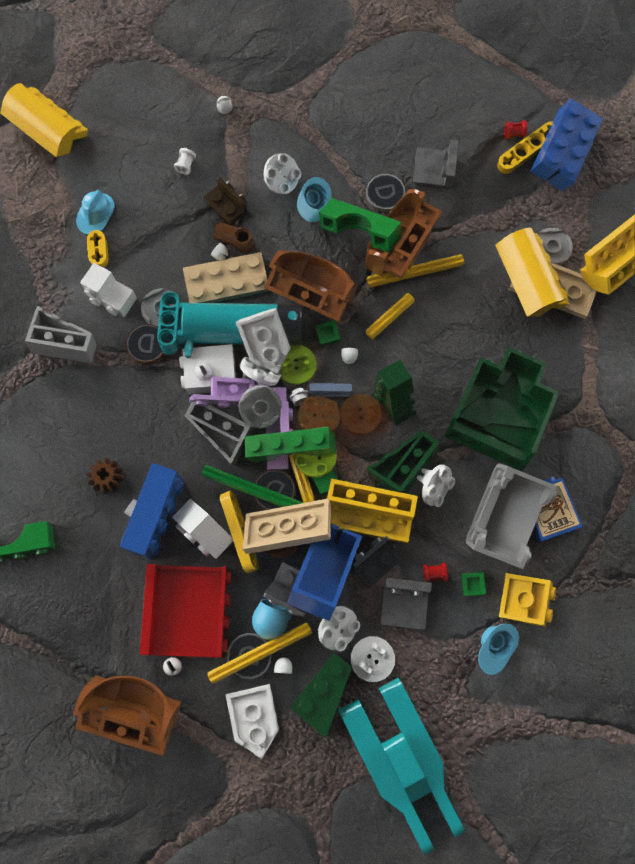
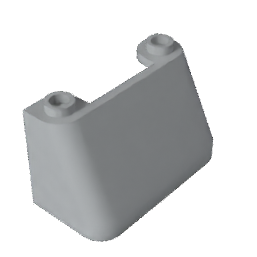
(509, 515)

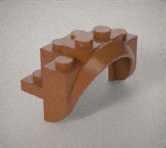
(417, 222)
(311, 282)
(130, 712)

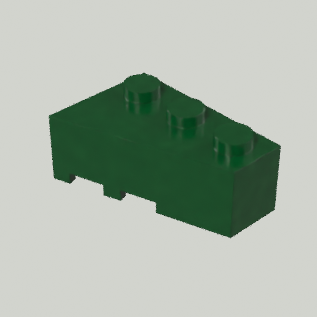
(394, 390)
(402, 466)
(322, 695)

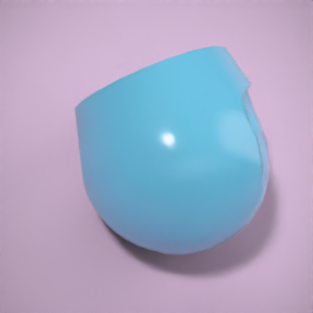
(270, 619)

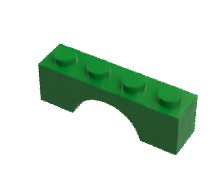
(341, 216)
(273, 445)
(35, 538)

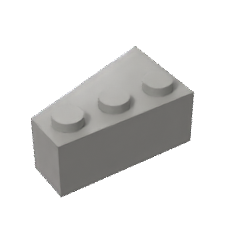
(59, 339)
(221, 429)

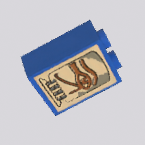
(557, 517)

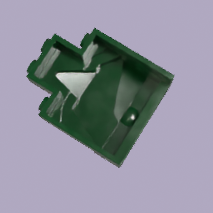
(504, 409)

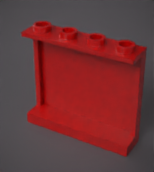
(185, 611)

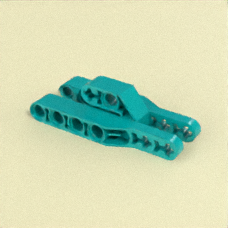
(411, 761)

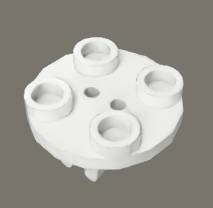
(287, 168)
(258, 373)
(436, 484)
(329, 631)
(379, 650)

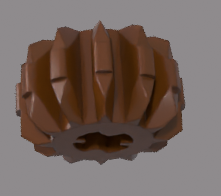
(101, 468)

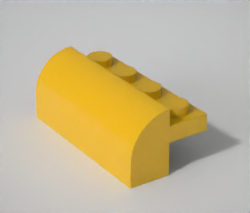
(41, 119)
(611, 260)
(531, 272)
(371, 510)

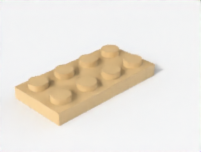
(226, 279)
(578, 291)
(287, 526)

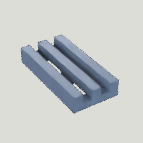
(330, 390)

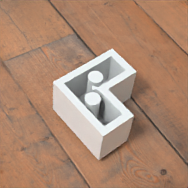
(106, 291)
(201, 527)

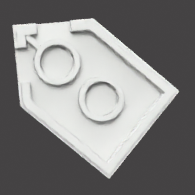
(264, 339)
(253, 718)

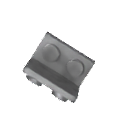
(436, 166)
(281, 587)
(405, 603)

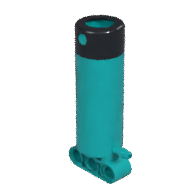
(217, 323)

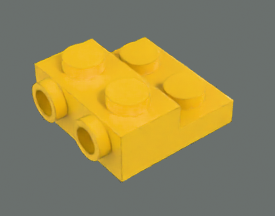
(527, 600)

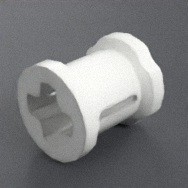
(184, 161)

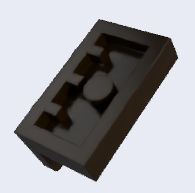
(226, 202)

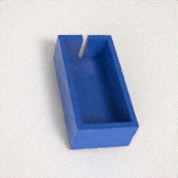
(567, 144)
(152, 512)
(324, 574)

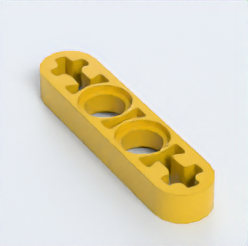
(526, 145)
(237, 525)

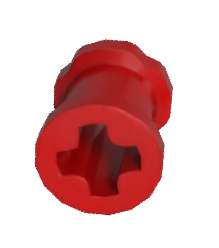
(516, 129)
(435, 573)

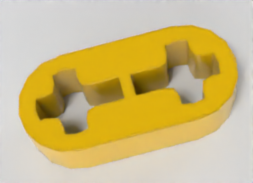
(102, 248)

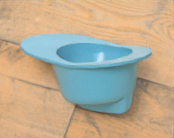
(313, 198)
(94, 212)
(497, 647)

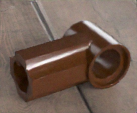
(233, 236)

